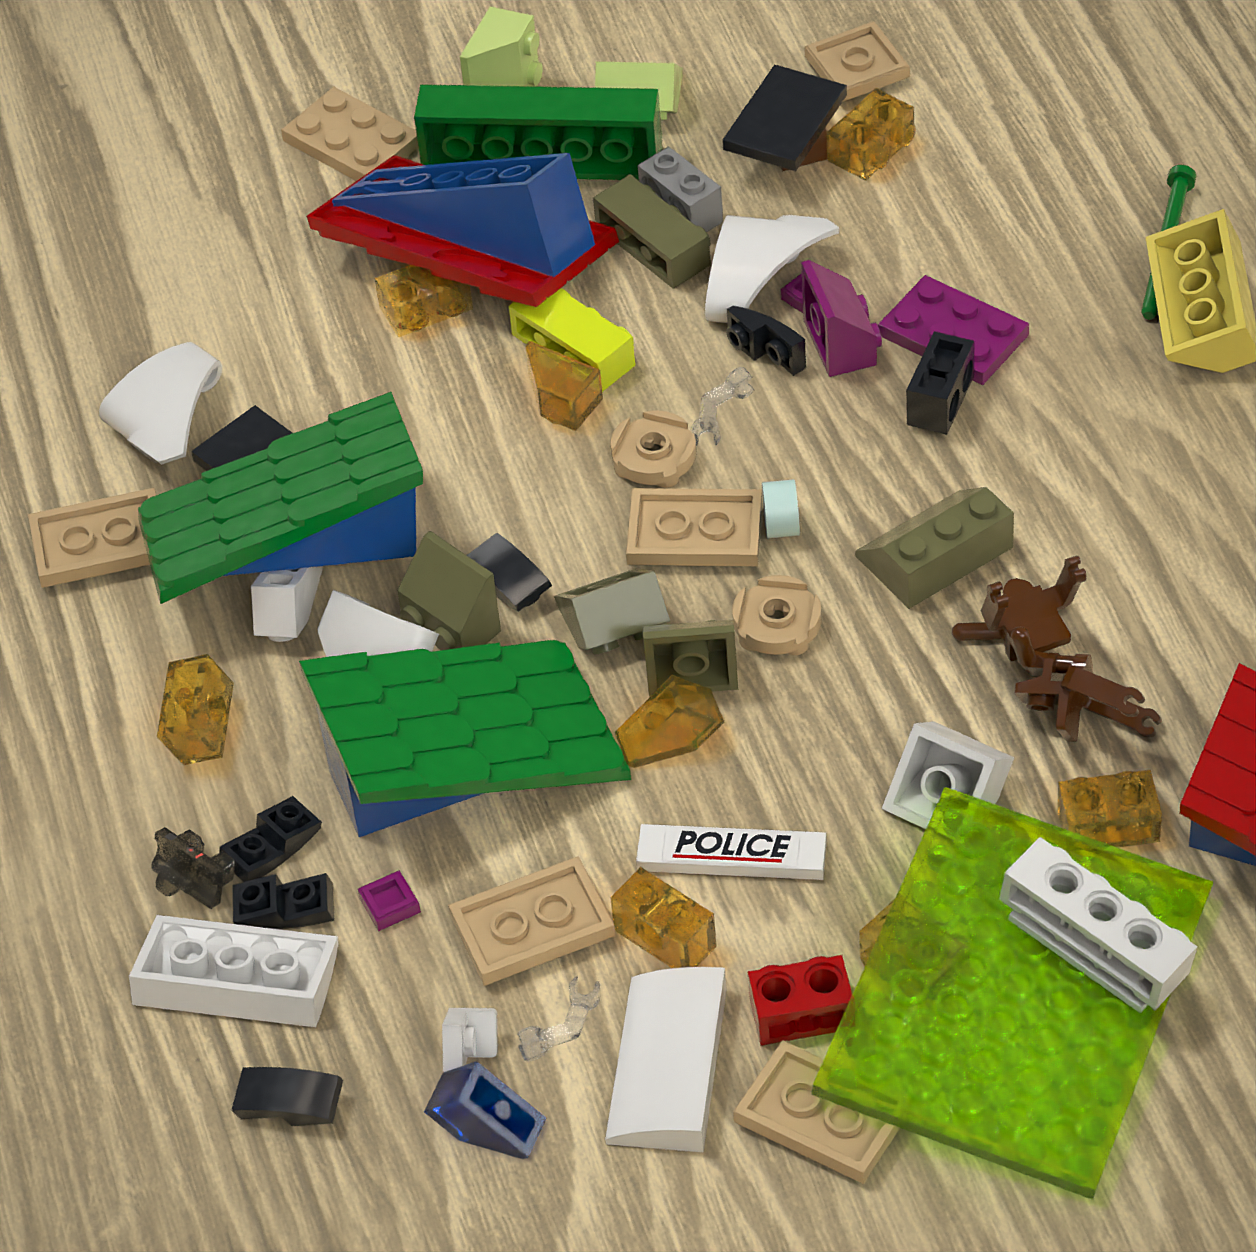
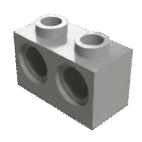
(684, 187)

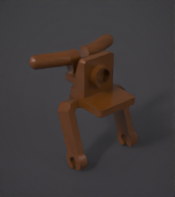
(1027, 608)
(1077, 690)

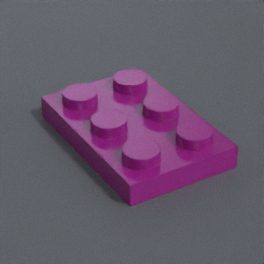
(946, 310)

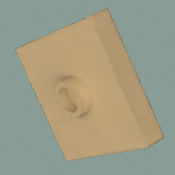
(859, 59)

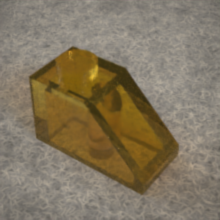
(562, 386)
(669, 723)

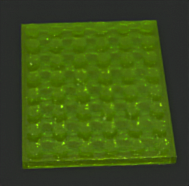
(1012, 1041)

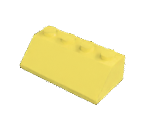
(1203, 294)

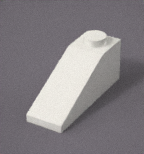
(283, 602)

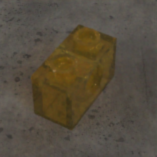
(195, 709)
(663, 921)

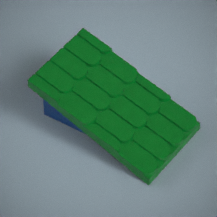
(302, 503)
(456, 724)

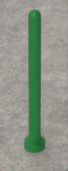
(1180, 180)

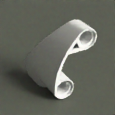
(752, 252)
(356, 627)

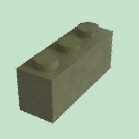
(653, 231)

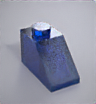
(484, 1111)

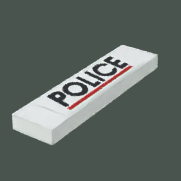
(732, 851)

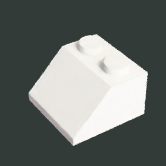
(940, 759)

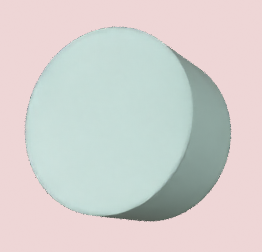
(780, 508)

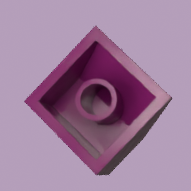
(838, 321)

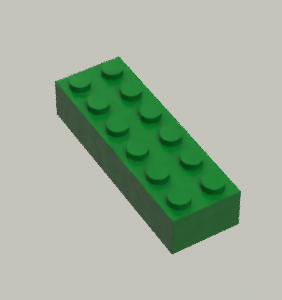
(600, 127)

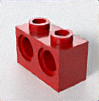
(802, 1008)

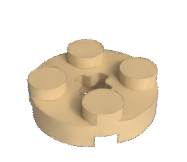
(659, 466)
(777, 636)

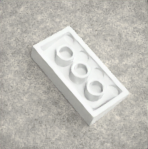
(234, 971)
(668, 1059)

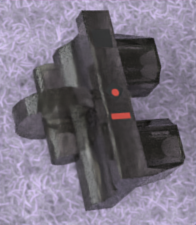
(186, 868)

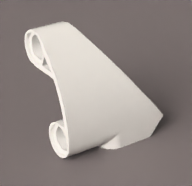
(158, 400)

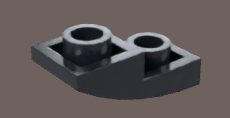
(762, 335)
(515, 576)
(276, 838)
(281, 906)
(288, 1093)

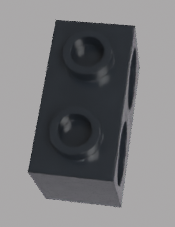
(940, 383)

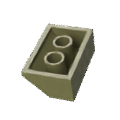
(940, 544)

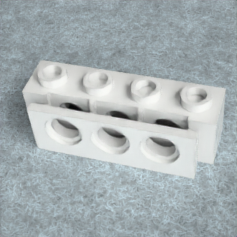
(1095, 926)

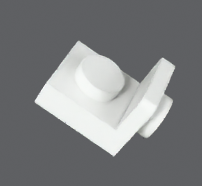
(468, 1034)

